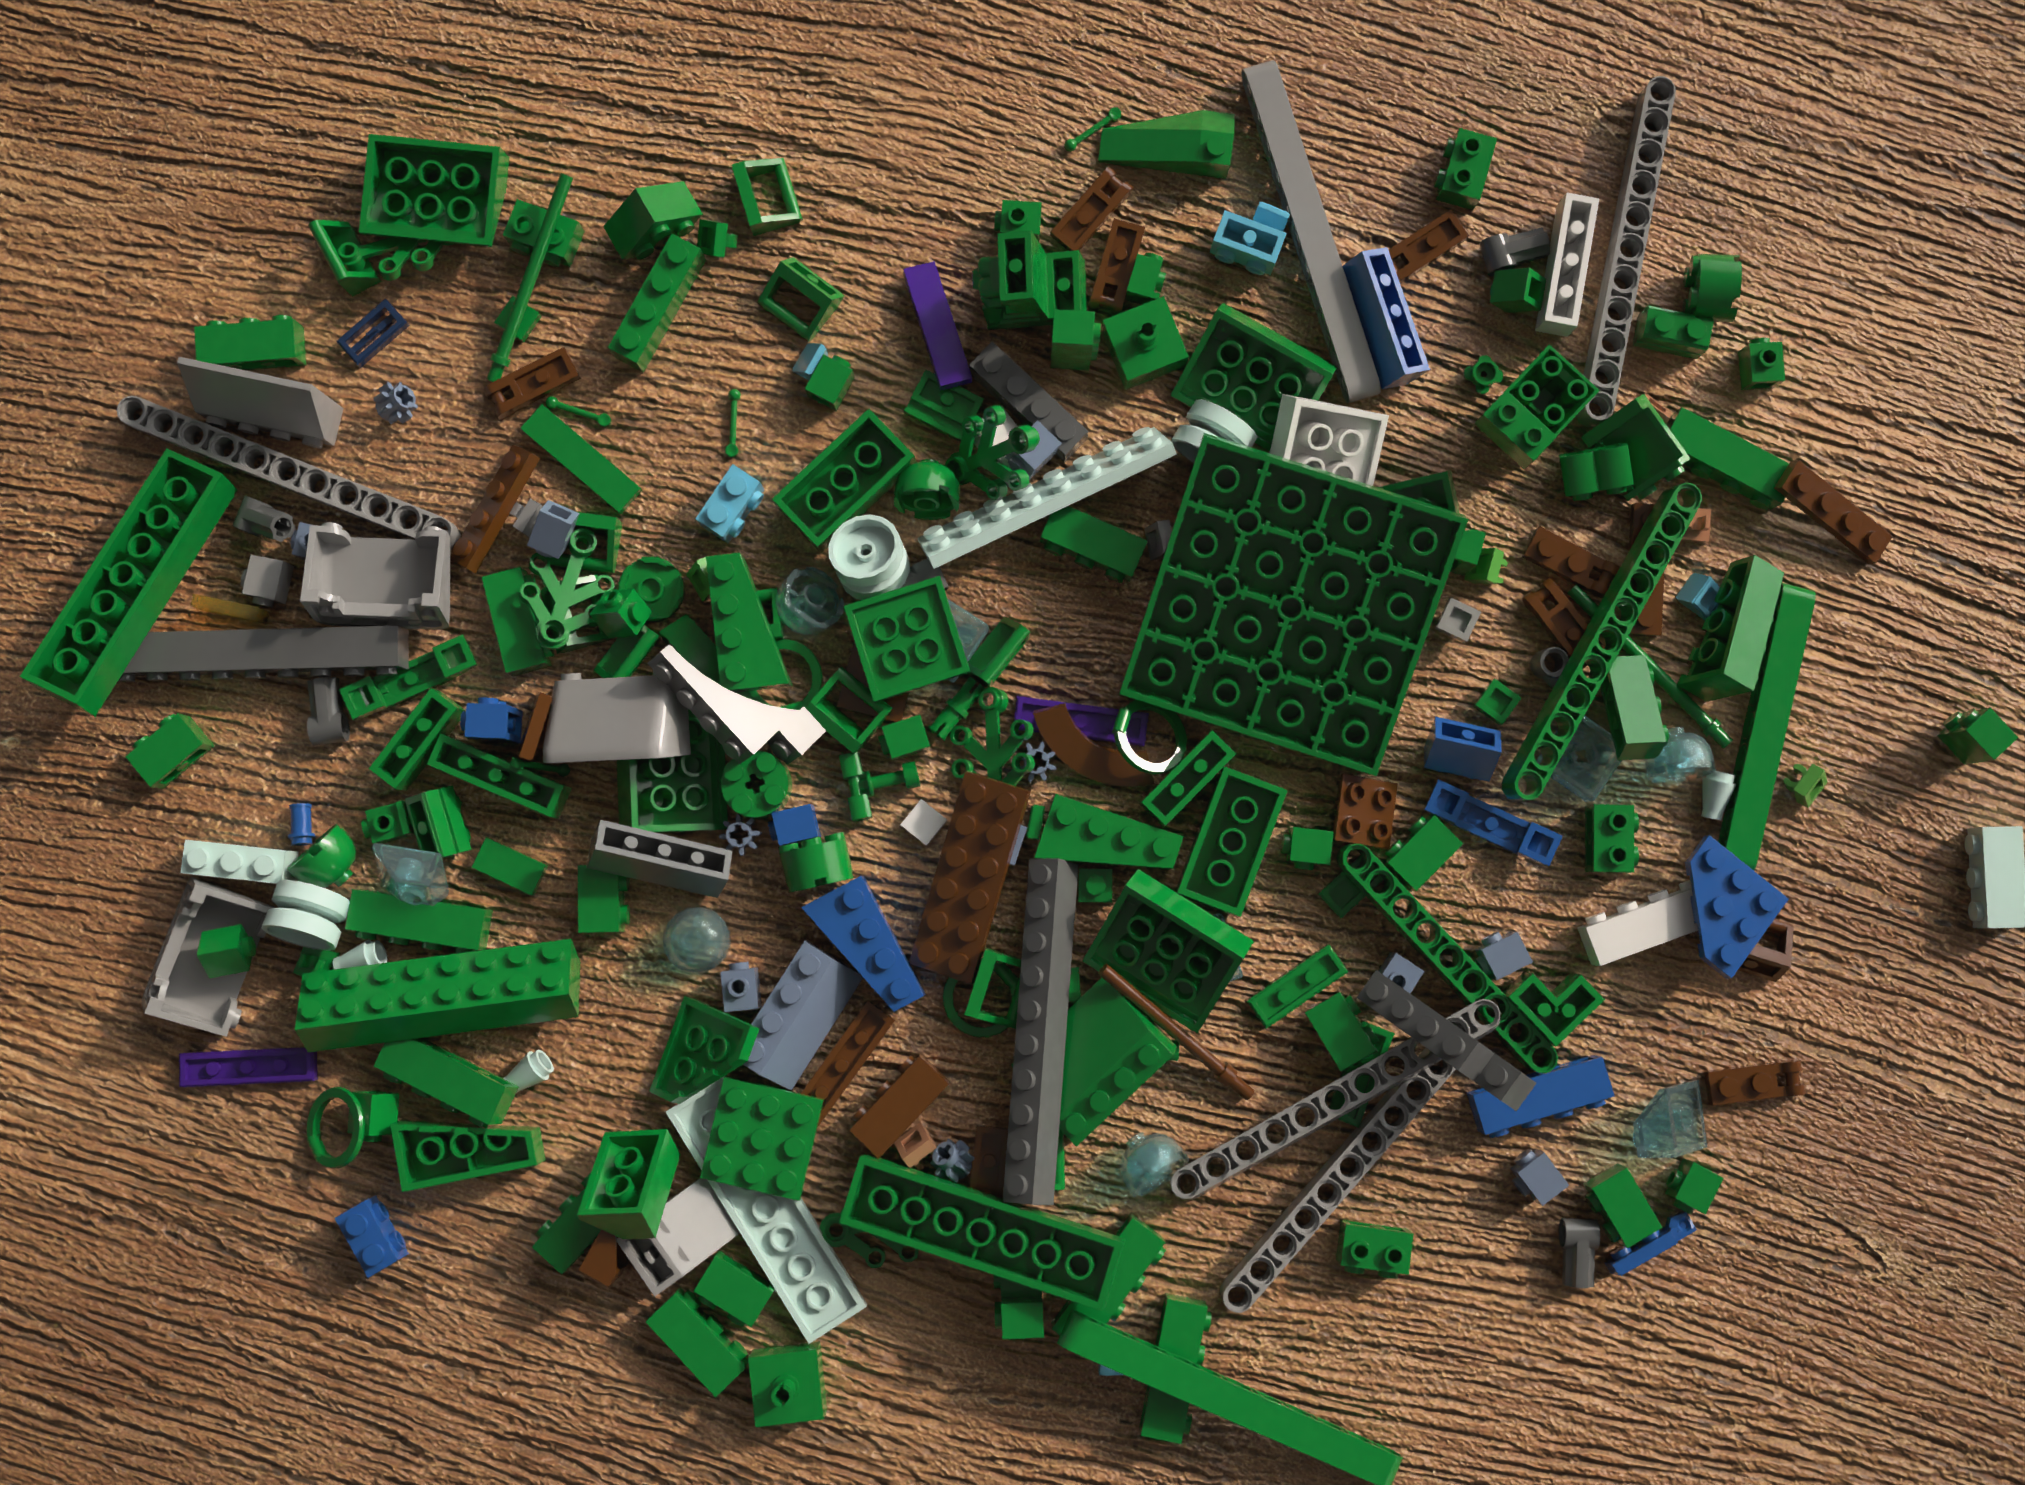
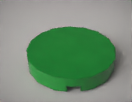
(657, 584)

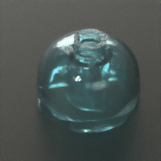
(808, 601)
(1681, 758)
(696, 940)
(1150, 1162)

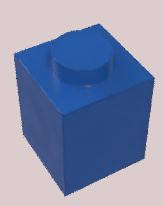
(794, 825)

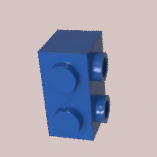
(492, 721)
(1462, 749)
(372, 1235)

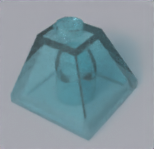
(411, 874)
(1671, 1123)

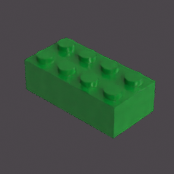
(844, 479)
(1231, 841)

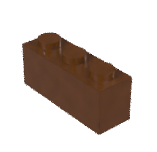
(898, 1104)

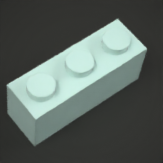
(237, 861)
(1996, 876)

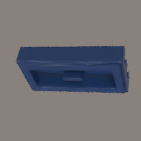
(380, 342)

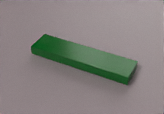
(581, 459)

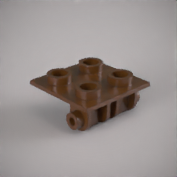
(1364, 811)

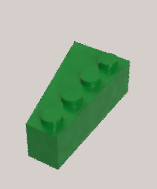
(1735, 632)
(743, 636)
(1101, 837)
(454, 1152)

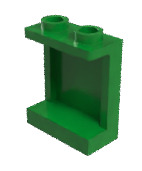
(1650, 443)

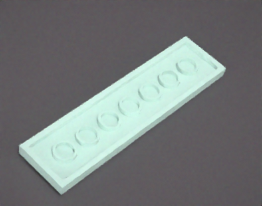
(1052, 493)
(777, 1232)

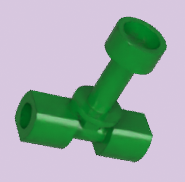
(863, 785)

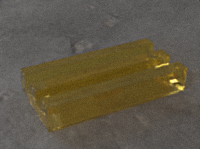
(230, 608)

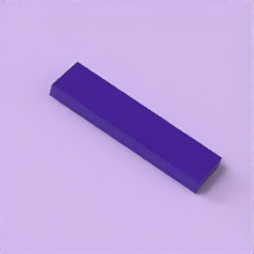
(937, 325)
(1091, 720)
(247, 1067)

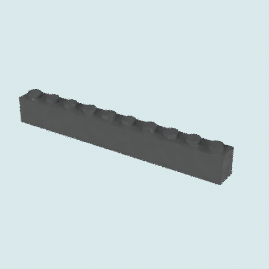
(270, 651)
(1040, 1032)

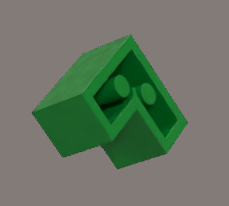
(651, 216)
(1554, 1012)
(1019, 1310)

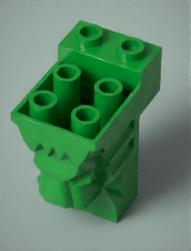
(1027, 284)
(1536, 407)

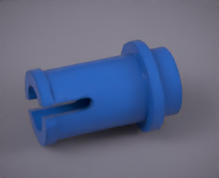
(301, 824)

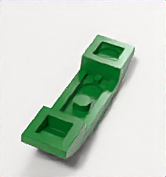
(694, 647)
(425, 672)

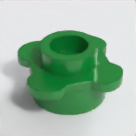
(1486, 365)

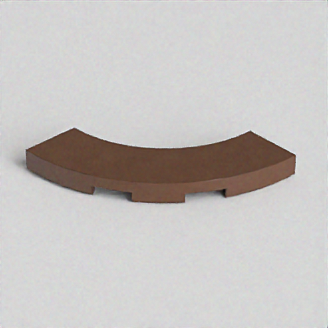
(1084, 755)

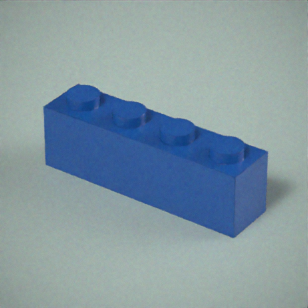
(1385, 318)
(1555, 1094)

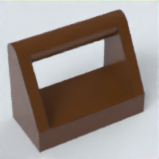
(1768, 962)
(605, 1259)

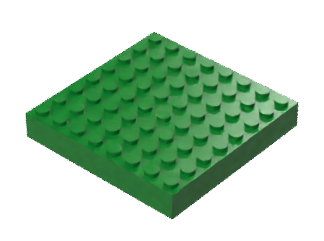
(1292, 604)

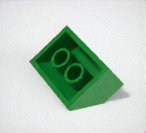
(630, 1183)

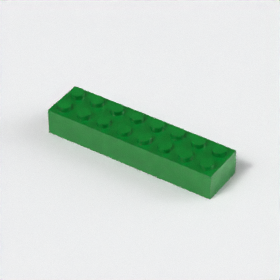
(129, 582)
(438, 995)
(983, 1231)

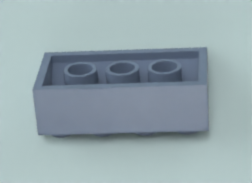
(800, 1014)

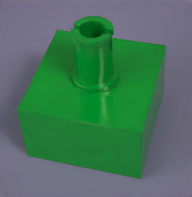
(1144, 343)
(787, 1384)

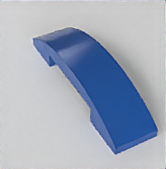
(1493, 824)

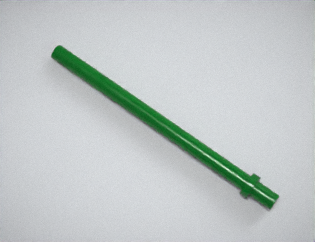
(501, 357)
(1709, 726)

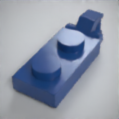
(1627, 1259)

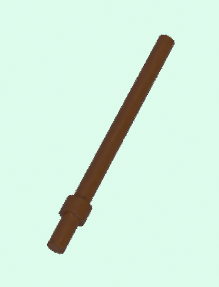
(1222, 1072)

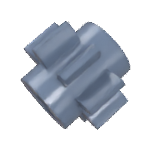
(395, 402)
(1045, 759)
(734, 828)
(952, 1160)

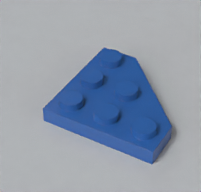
(1728, 905)

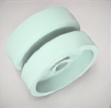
(1213, 420)
(868, 556)
(306, 915)

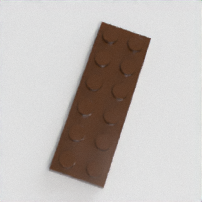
(969, 877)

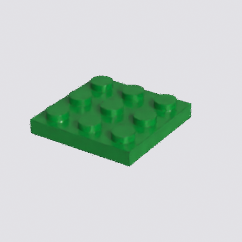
(907, 639)
(762, 1138)

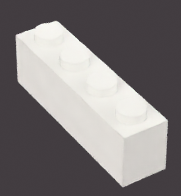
(1567, 264)
(1638, 926)

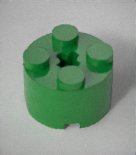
(1713, 286)
(772, 795)
(816, 862)

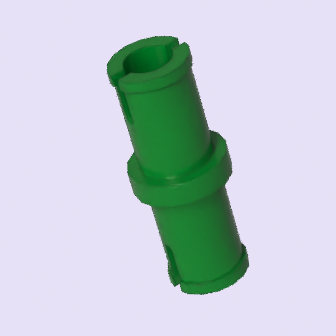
(956, 708)

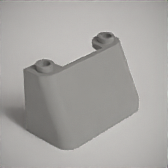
(377, 579)
(614, 720)
(178, 983)

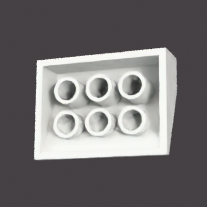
(1330, 437)

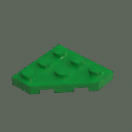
(701, 1050)

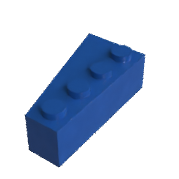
(863, 935)

